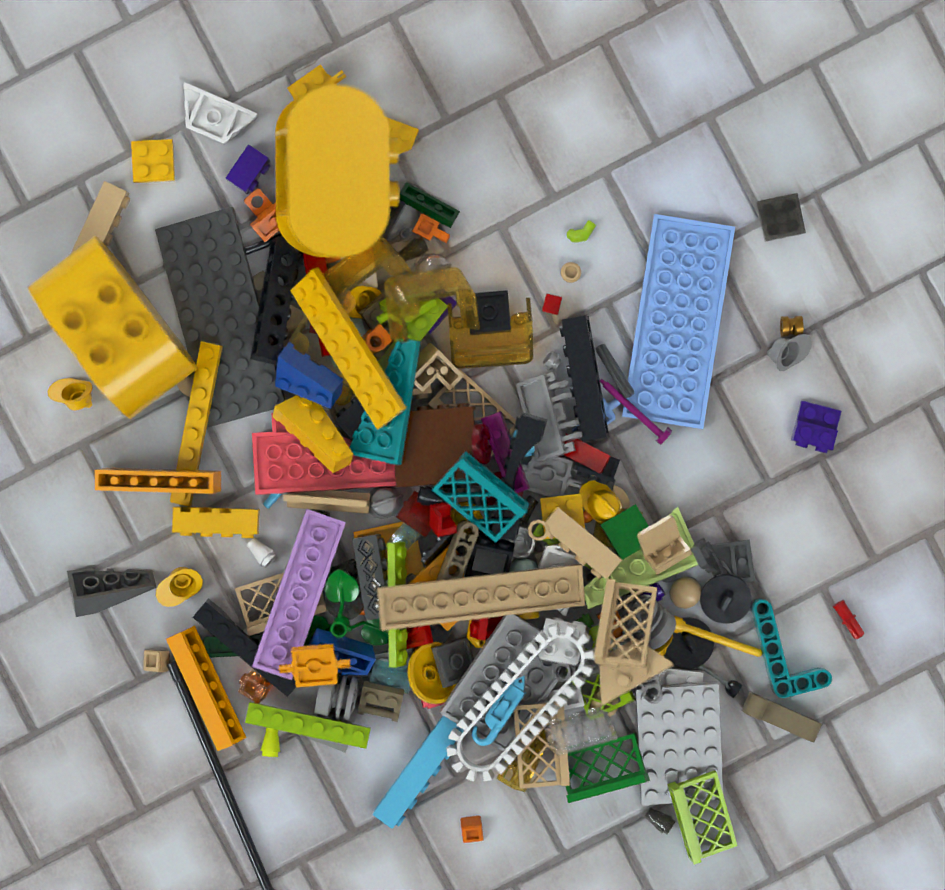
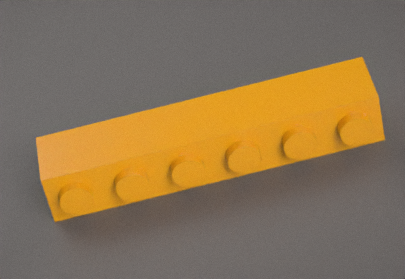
(158, 480)
(206, 688)

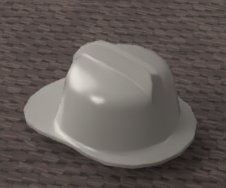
(789, 352)
(388, 501)

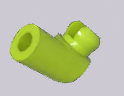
(582, 234)

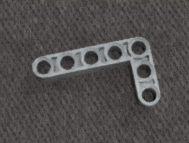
(646, 686)

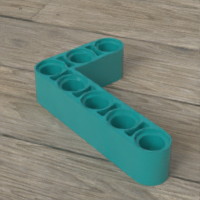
(778, 657)

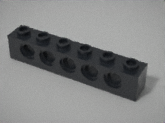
(261, 349)

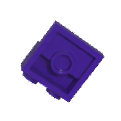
(816, 426)

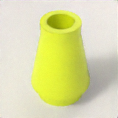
(270, 745)

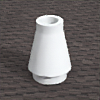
(261, 552)

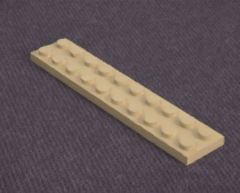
(480, 596)

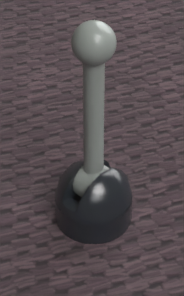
(731, 687)

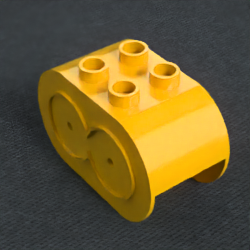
(333, 172)
(111, 328)

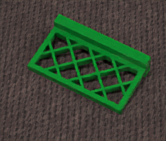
(611, 784)

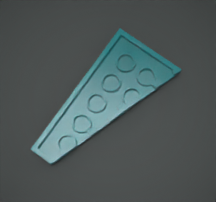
(388, 442)

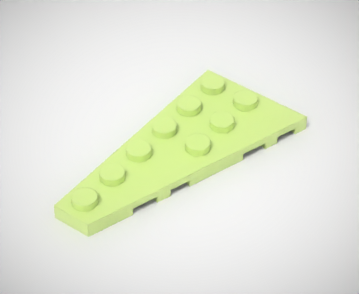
(637, 571)

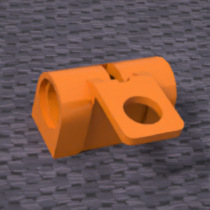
(266, 223)
(377, 339)

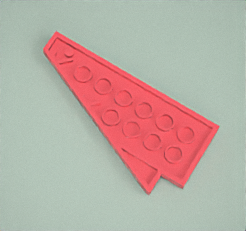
(289, 467)

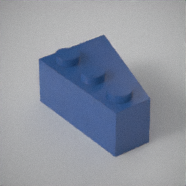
(307, 379)
(360, 653)

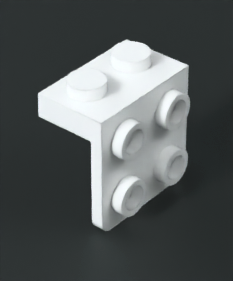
(562, 649)

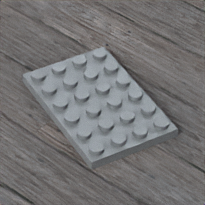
(496, 655)
(679, 738)

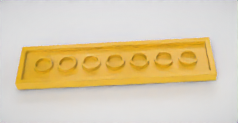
(348, 348)

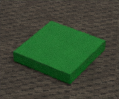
(623, 531)

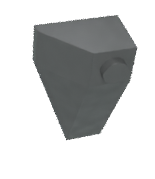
(100, 590)

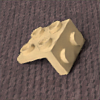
(663, 544)

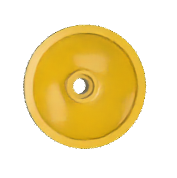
(427, 687)

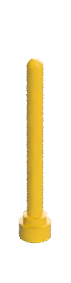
(681, 626)

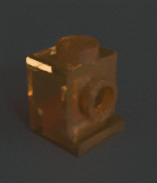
(254, 686)

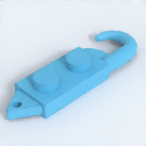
(501, 711)

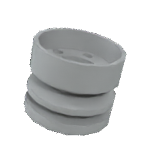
(662, 623)
(337, 696)

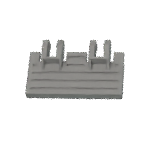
(540, 400)

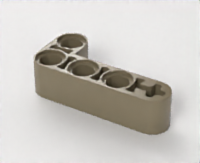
(462, 559)
(782, 717)

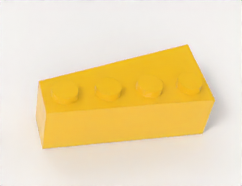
(315, 431)

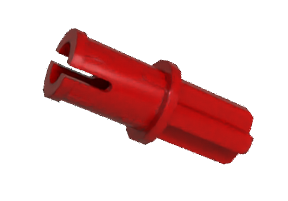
(848, 619)

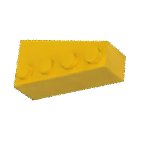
(215, 520)

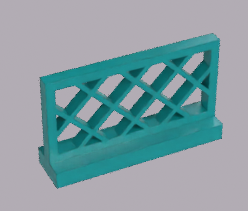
(488, 482)

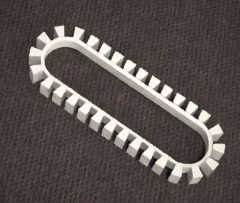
(543, 718)

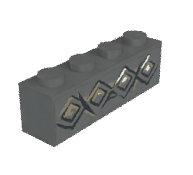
(371, 570)

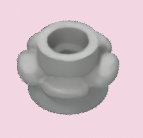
(552, 360)

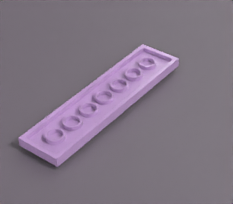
(299, 591)

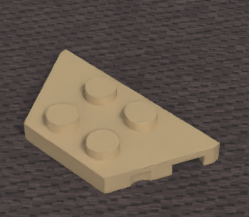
(619, 679)

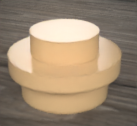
(570, 272)

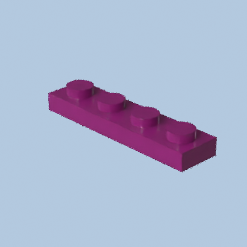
(500, 443)

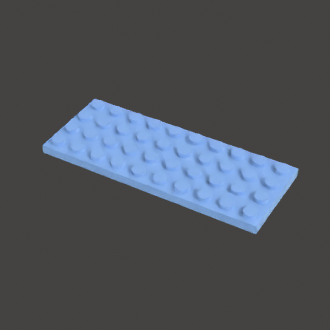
(679, 320)

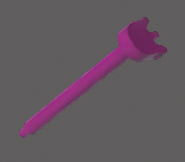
(662, 436)

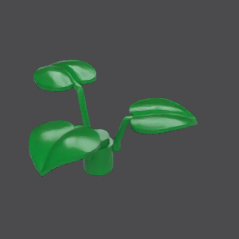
(345, 588)

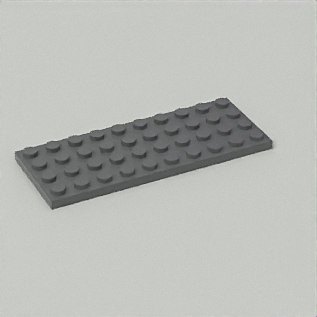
(220, 307)

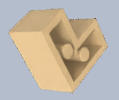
(434, 365)

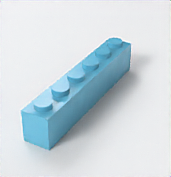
(416, 774)

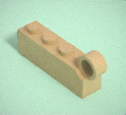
(104, 215)
(579, 541)

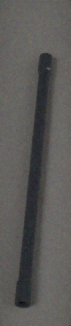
(219, 775)

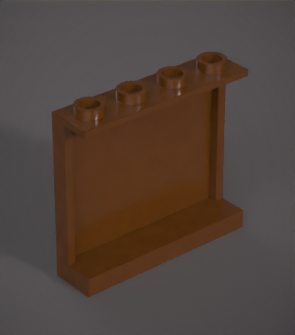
(435, 444)

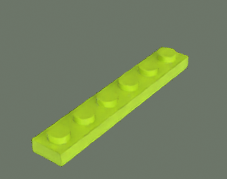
(417, 328)
(397, 576)
(307, 725)

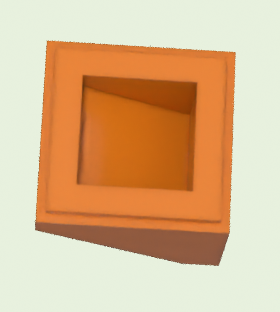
(471, 829)

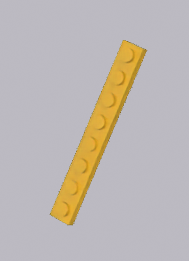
(198, 414)

